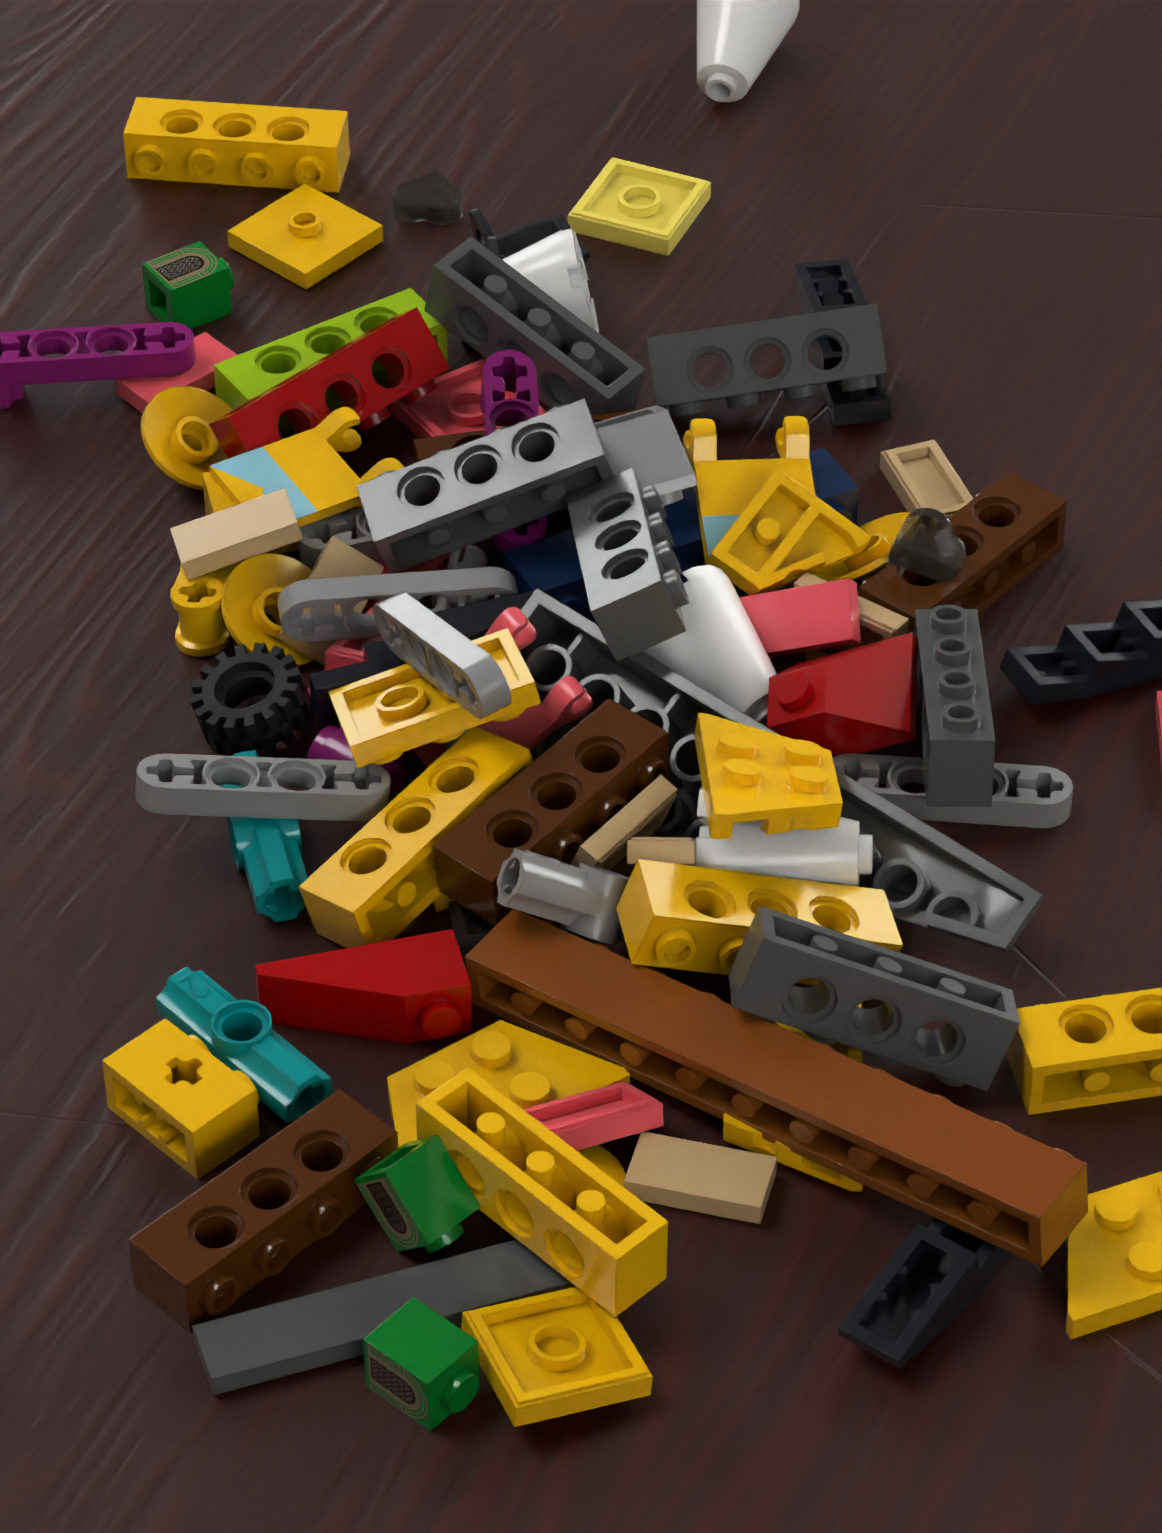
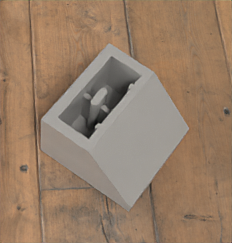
(653, 449)

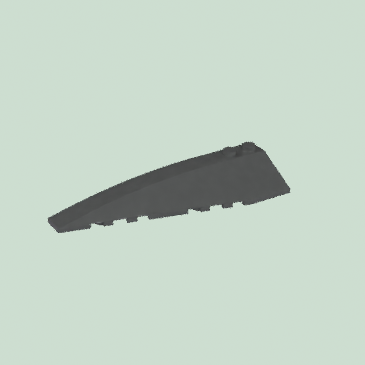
(919, 868)

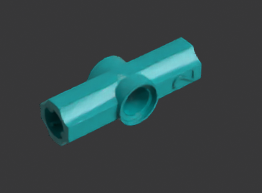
(271, 859)
(244, 1040)

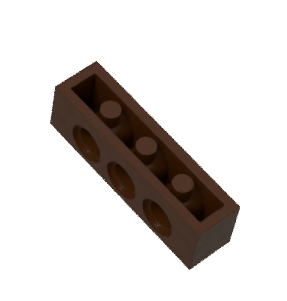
(1005, 536)
(552, 804)
(259, 1212)

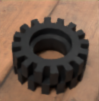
(242, 678)

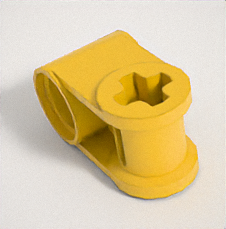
(198, 603)

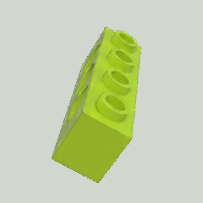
(268, 365)

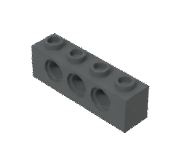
(502, 310)
(853, 328)
(484, 486)
(628, 563)
(953, 708)
(851, 971)

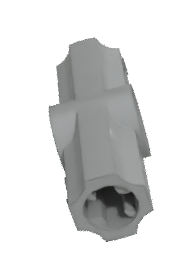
(574, 896)

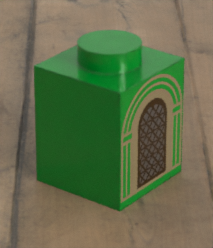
(188, 286)
(418, 1195)
(422, 1364)

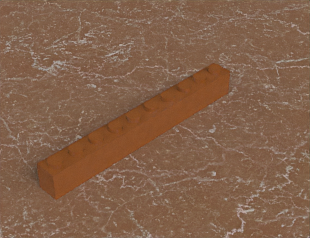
(782, 1085)

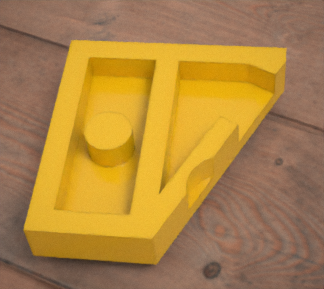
(783, 537)

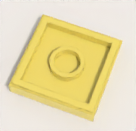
(639, 206)

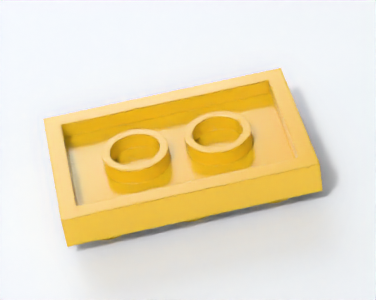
(405, 710)

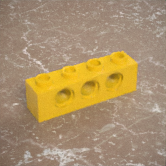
(236, 144)
(389, 866)
(701, 914)
(1088, 1051)
(548, 1193)

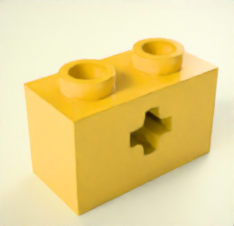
(182, 1098)

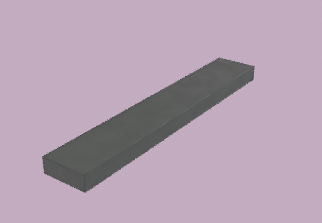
(335, 1321)

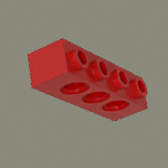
(399, 344)

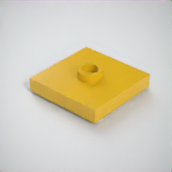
(305, 236)
(556, 1355)

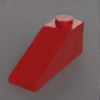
(378, 991)

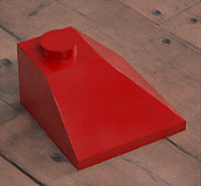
(849, 698)

